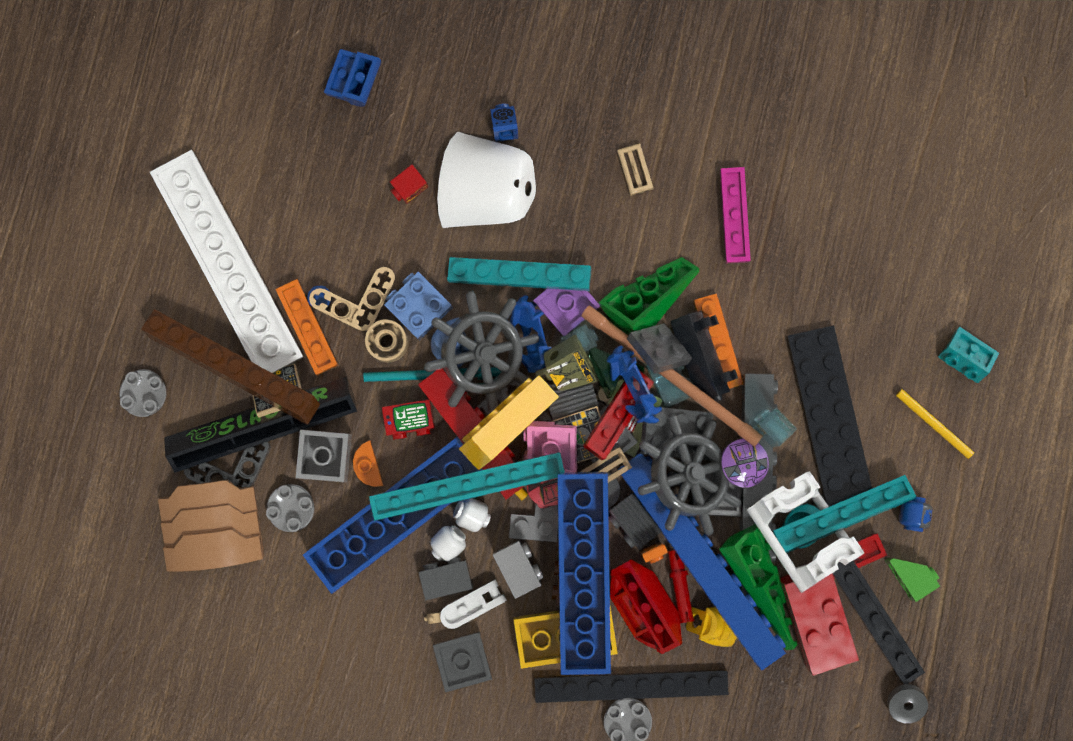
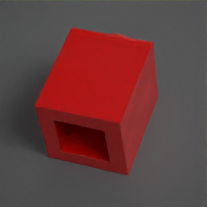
(408, 185)

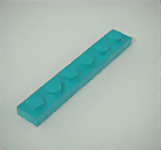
(519, 274)
(845, 514)

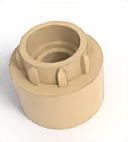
(375, 334)

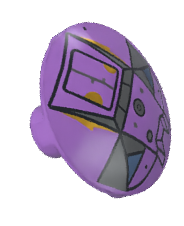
(744, 463)

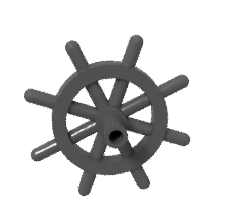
(481, 351)
(688, 475)

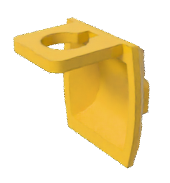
(713, 628)

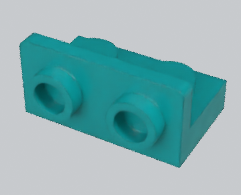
(969, 355)

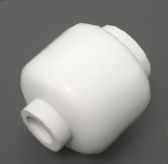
(471, 514)
(448, 543)

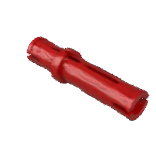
(681, 589)

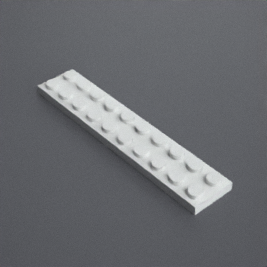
(226, 263)

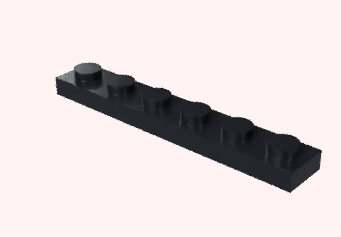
(878, 622)

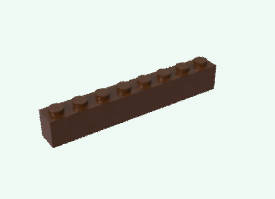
(231, 366)

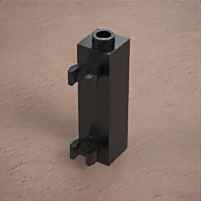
(704, 366)

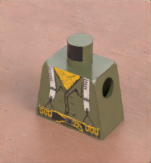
(568, 365)

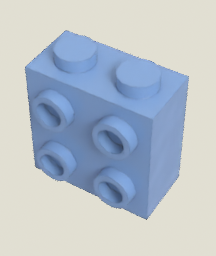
(417, 305)

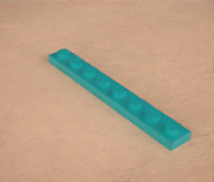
(466, 486)

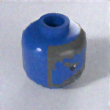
(916, 514)

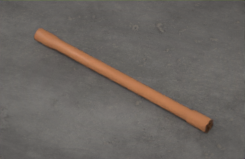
(742, 428)

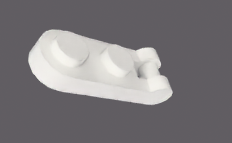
(471, 605)

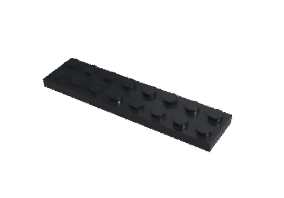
(829, 414)

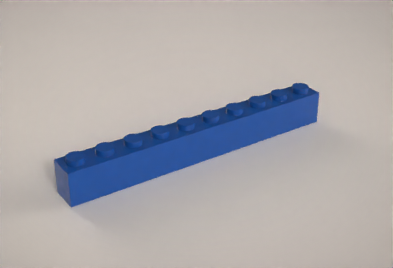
(709, 571)

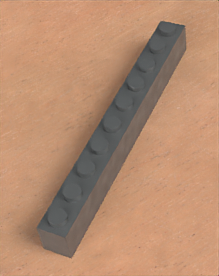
(758, 395)

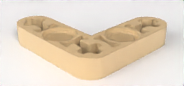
(355, 310)

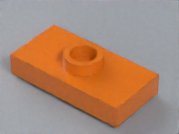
(653, 553)

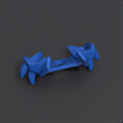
(529, 317)
(625, 366)

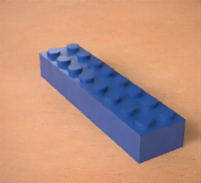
(364, 541)
(584, 573)

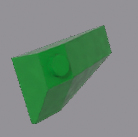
(648, 298)

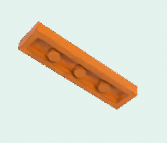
(306, 327)
(720, 337)

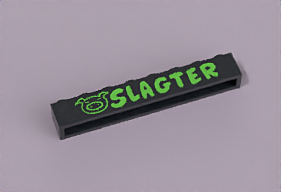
(247, 430)

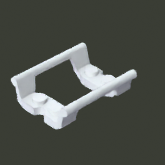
(826, 560)

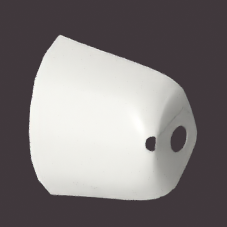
(479, 183)

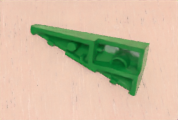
(750, 560)

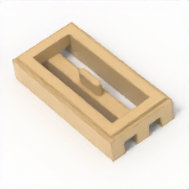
(628, 150)
(622, 459)

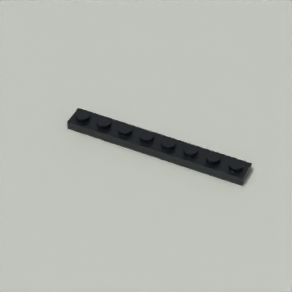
(631, 686)

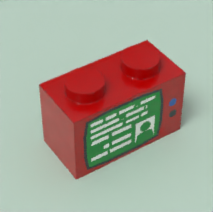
(408, 418)

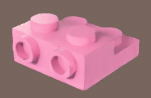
(547, 438)

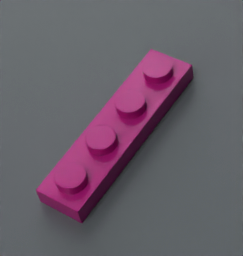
(735, 215)

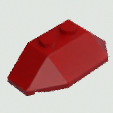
(645, 606)

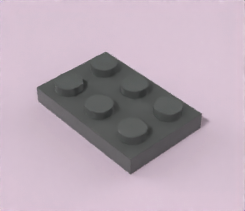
(661, 431)

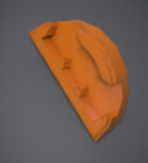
(366, 465)

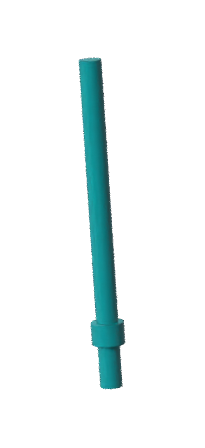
(415, 375)

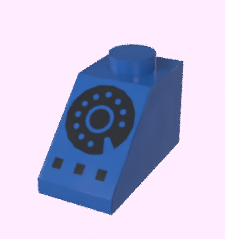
(504, 123)

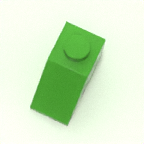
(914, 578)

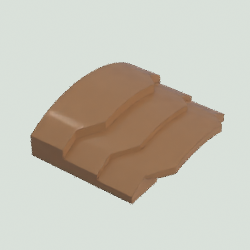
(210, 526)

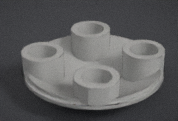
(142, 393)
(290, 508)
(627, 720)

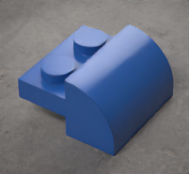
(352, 77)

